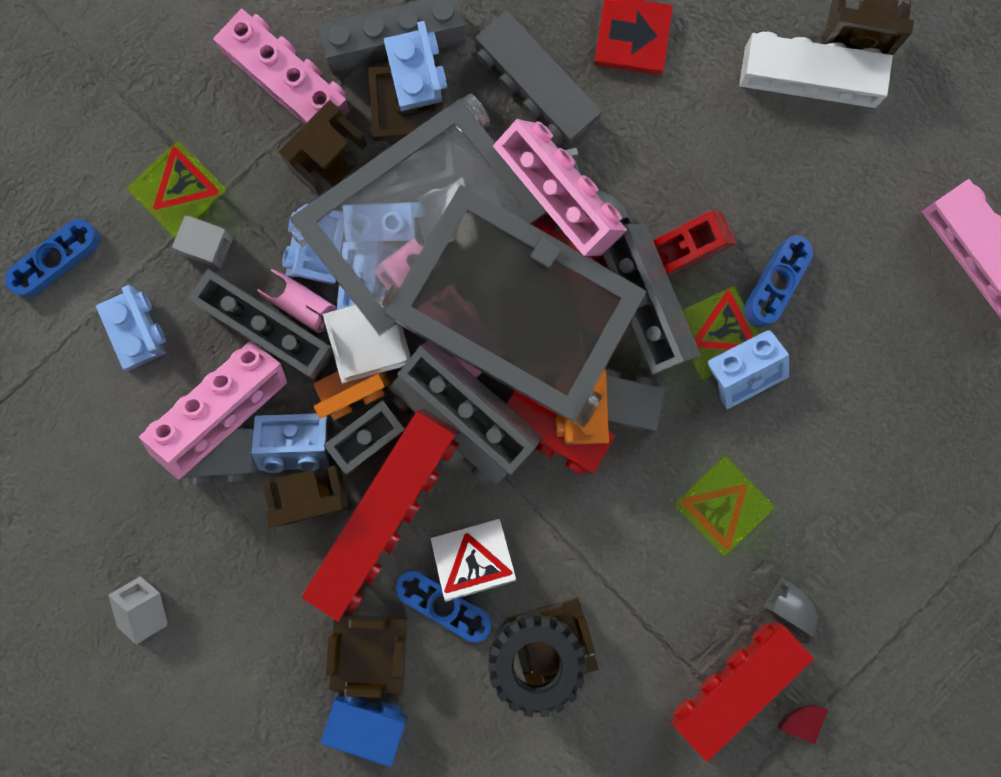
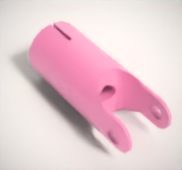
(301, 304)

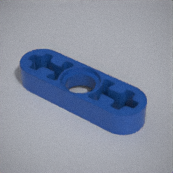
(37, 256)
(792, 274)
(471, 612)

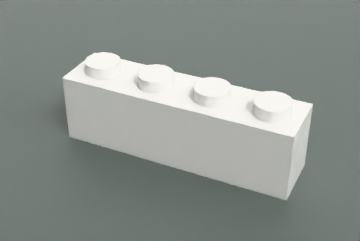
(816, 69)

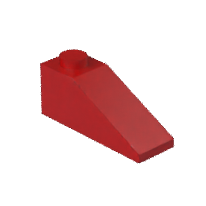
(694, 241)

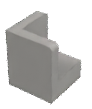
(202, 242)
(138, 610)

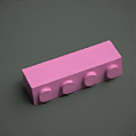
(972, 236)

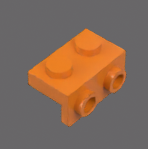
(338, 397)

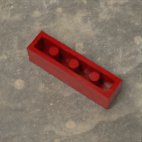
(740, 689)

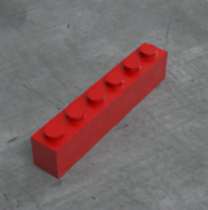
(380, 514)

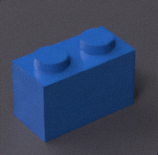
(365, 729)

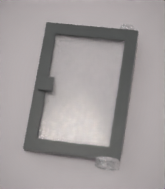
(386, 210)

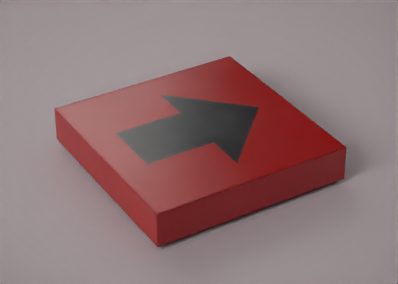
(633, 35)

